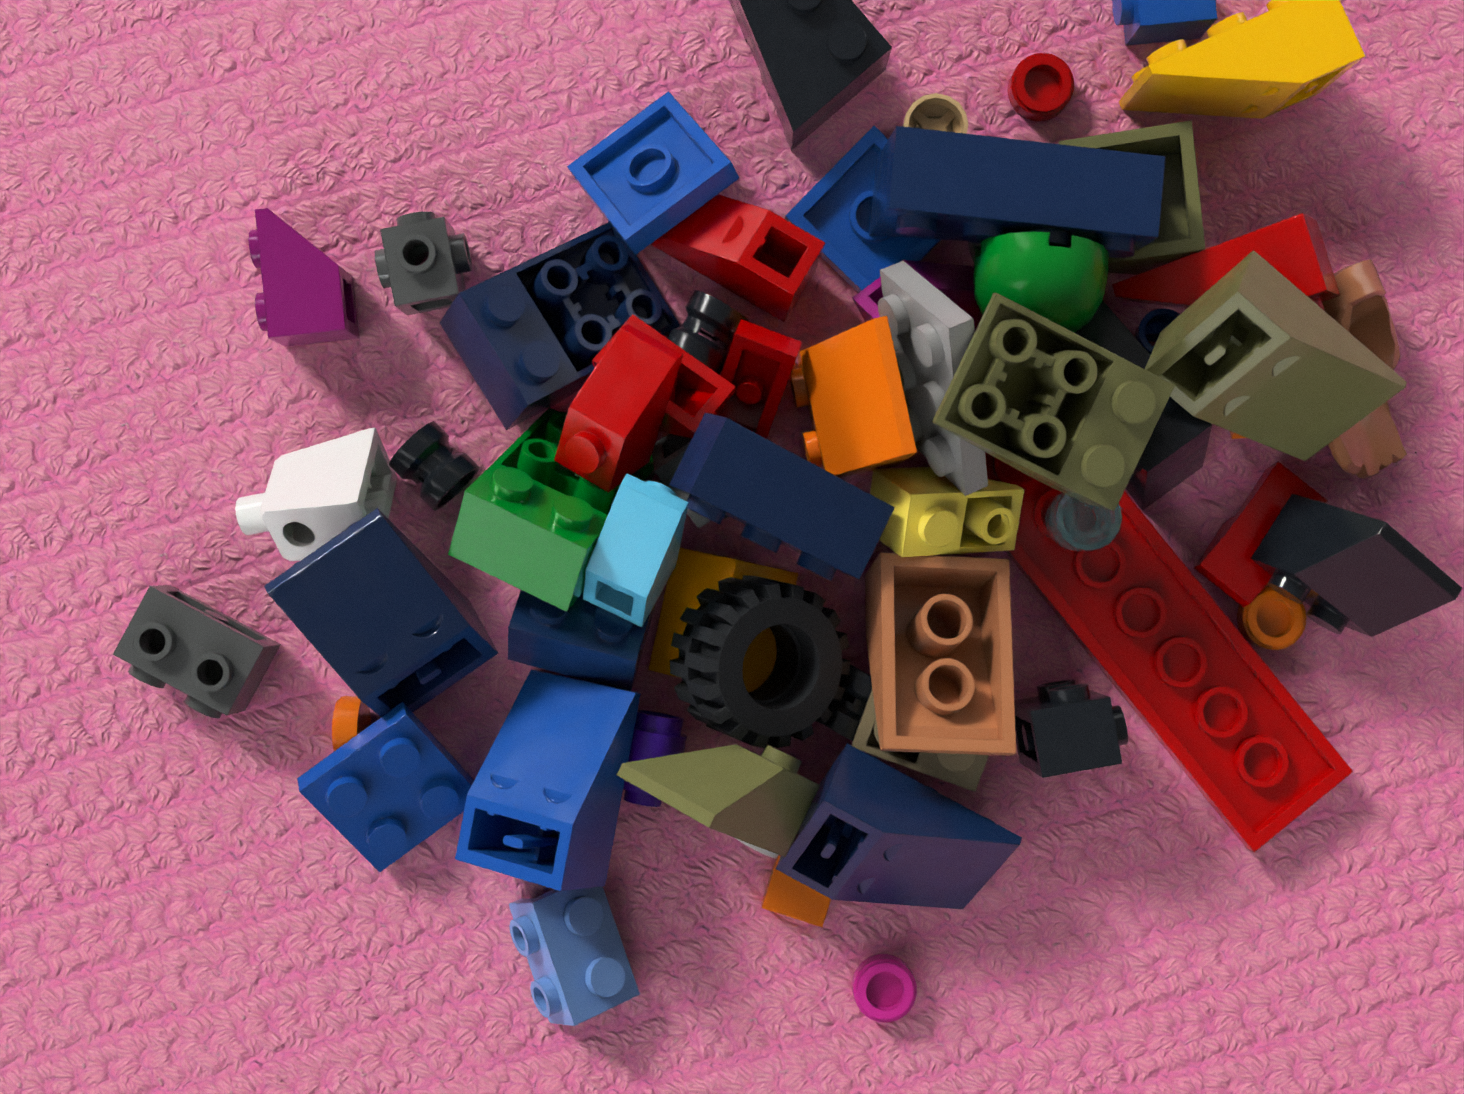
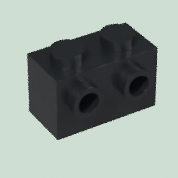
(1068, 729)

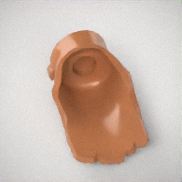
(1366, 315)

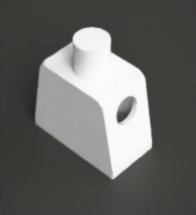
(320, 493)

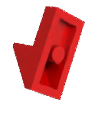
(760, 369)

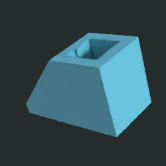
(636, 549)

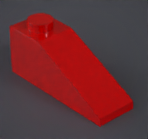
(1289, 246)

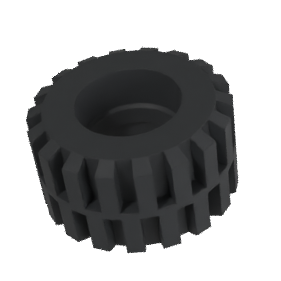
(804, 669)

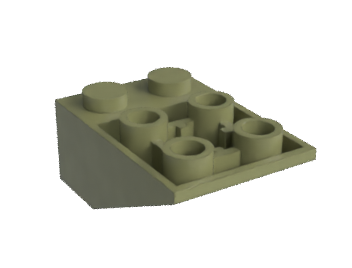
(1270, 363)
(1052, 404)

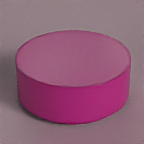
(884, 988)

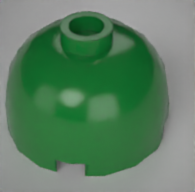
(1044, 278)

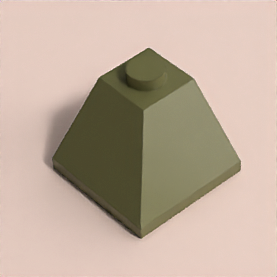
(731, 791)

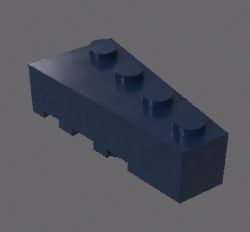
(994, 186)

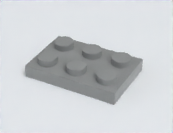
(929, 345)

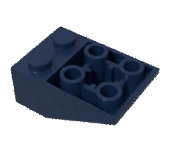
(545, 320)
(383, 616)
(577, 642)
(892, 840)

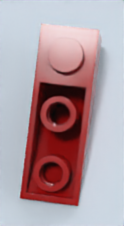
(746, 252)

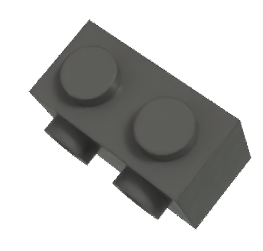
(195, 651)

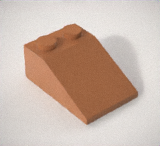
(941, 654)

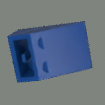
(551, 784)

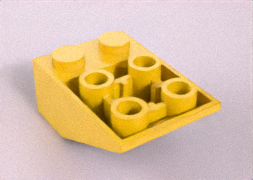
(1250, 64)

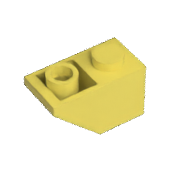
(939, 519)

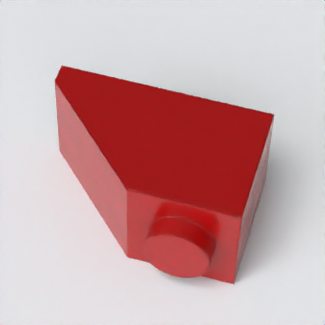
(619, 409)

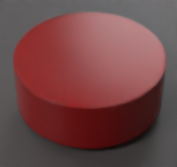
(1040, 87)

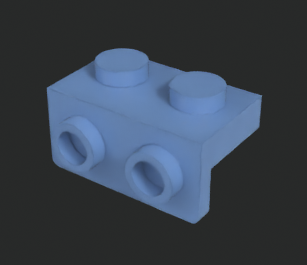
(572, 954)

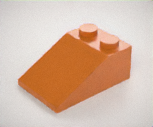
(854, 401)

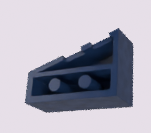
(780, 498)

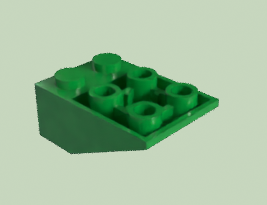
(534, 517)

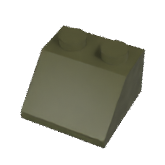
(1181, 214)

